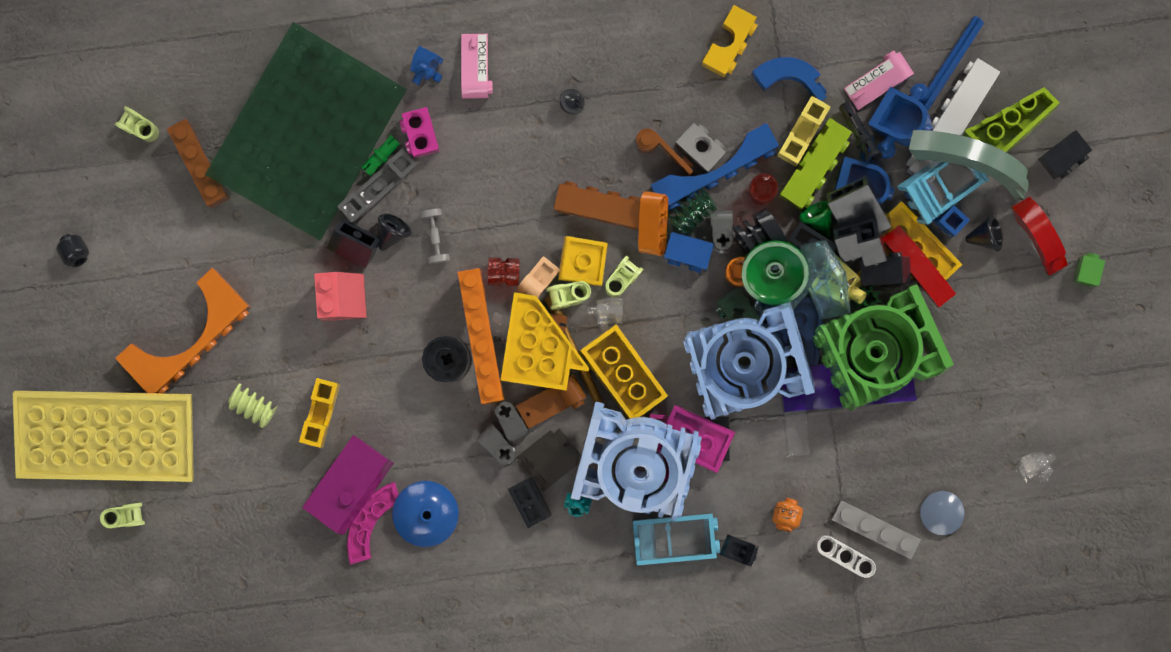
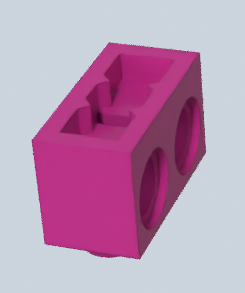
(425, 131)

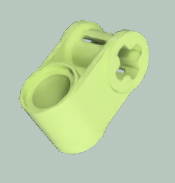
(134, 124)
(623, 276)
(564, 294)
(124, 516)

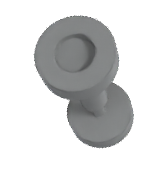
(434, 234)

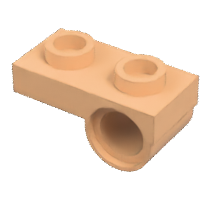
(538, 278)

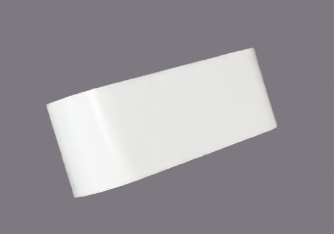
(855, 560)

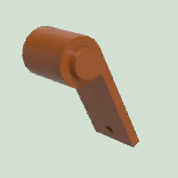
(648, 140)
(551, 403)

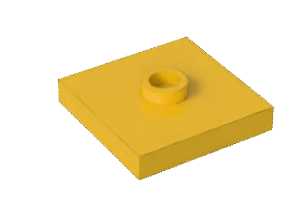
(583, 261)

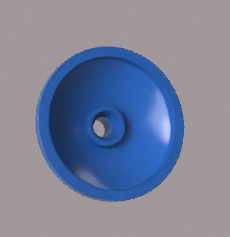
(424, 497)

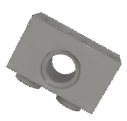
(704, 160)

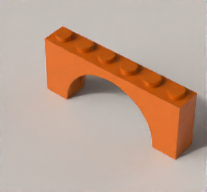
(224, 309)
(480, 336)

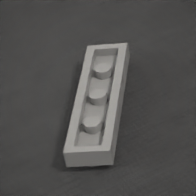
(876, 529)

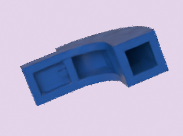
(789, 69)

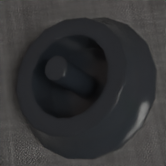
(572, 101)

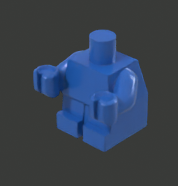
(424, 65)

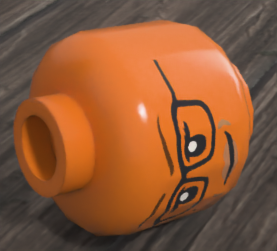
(787, 515)

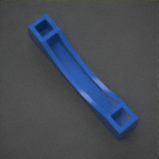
(757, 144)

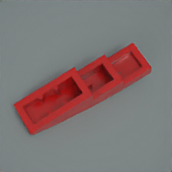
(921, 268)

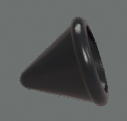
(391, 230)
(987, 234)

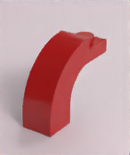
(1042, 234)

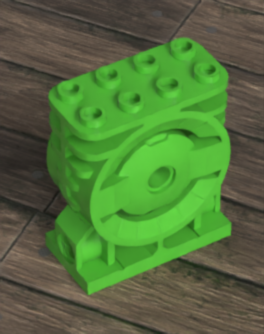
(912, 334)

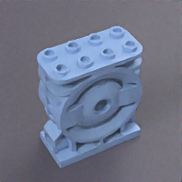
(725, 398)
(636, 489)

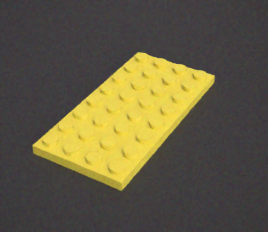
(103, 436)

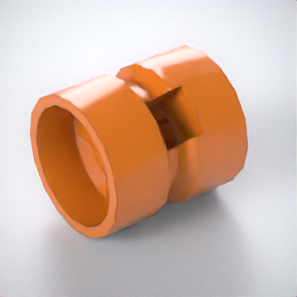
(733, 272)

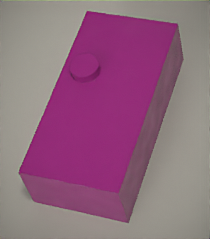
(348, 485)

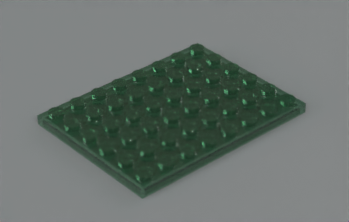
(305, 131)

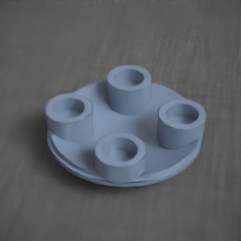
(942, 513)

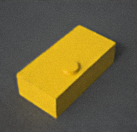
(623, 373)

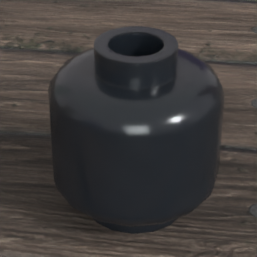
(72, 250)

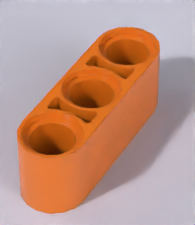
(653, 223)

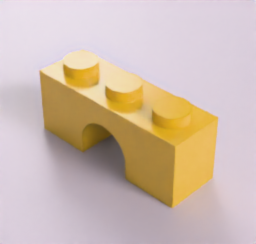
(740, 25)
(320, 413)

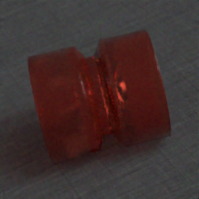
(763, 189)
(503, 271)

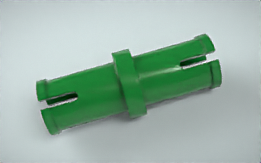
(380, 155)

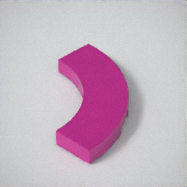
(361, 529)

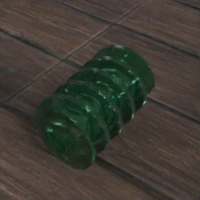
(693, 213)

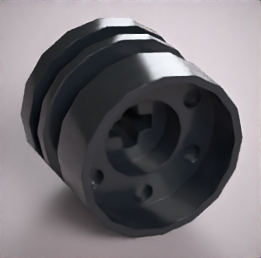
(765, 230)
(434, 360)

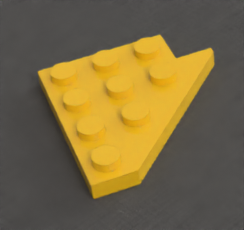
(928, 243)
(537, 347)

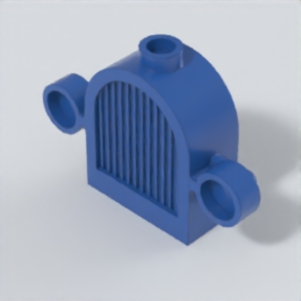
(899, 116)
(854, 169)

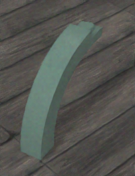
(972, 154)

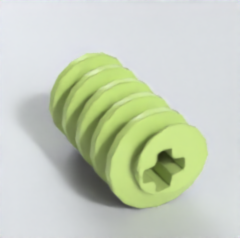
(251, 406)

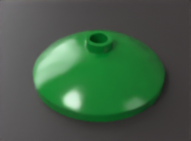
(778, 285)

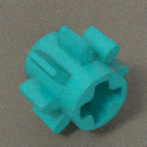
(577, 507)

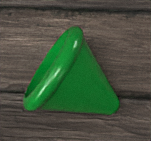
(818, 218)

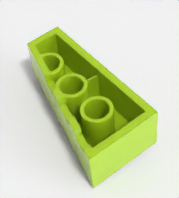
(1015, 122)
(815, 164)

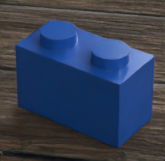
(688, 252)

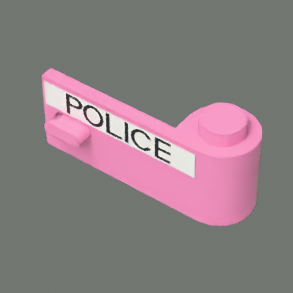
(475, 66)
(879, 80)

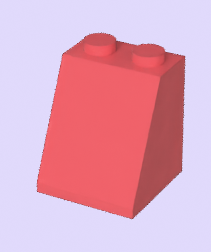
(340, 296)

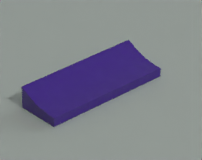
(828, 396)

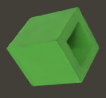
(1089, 270)

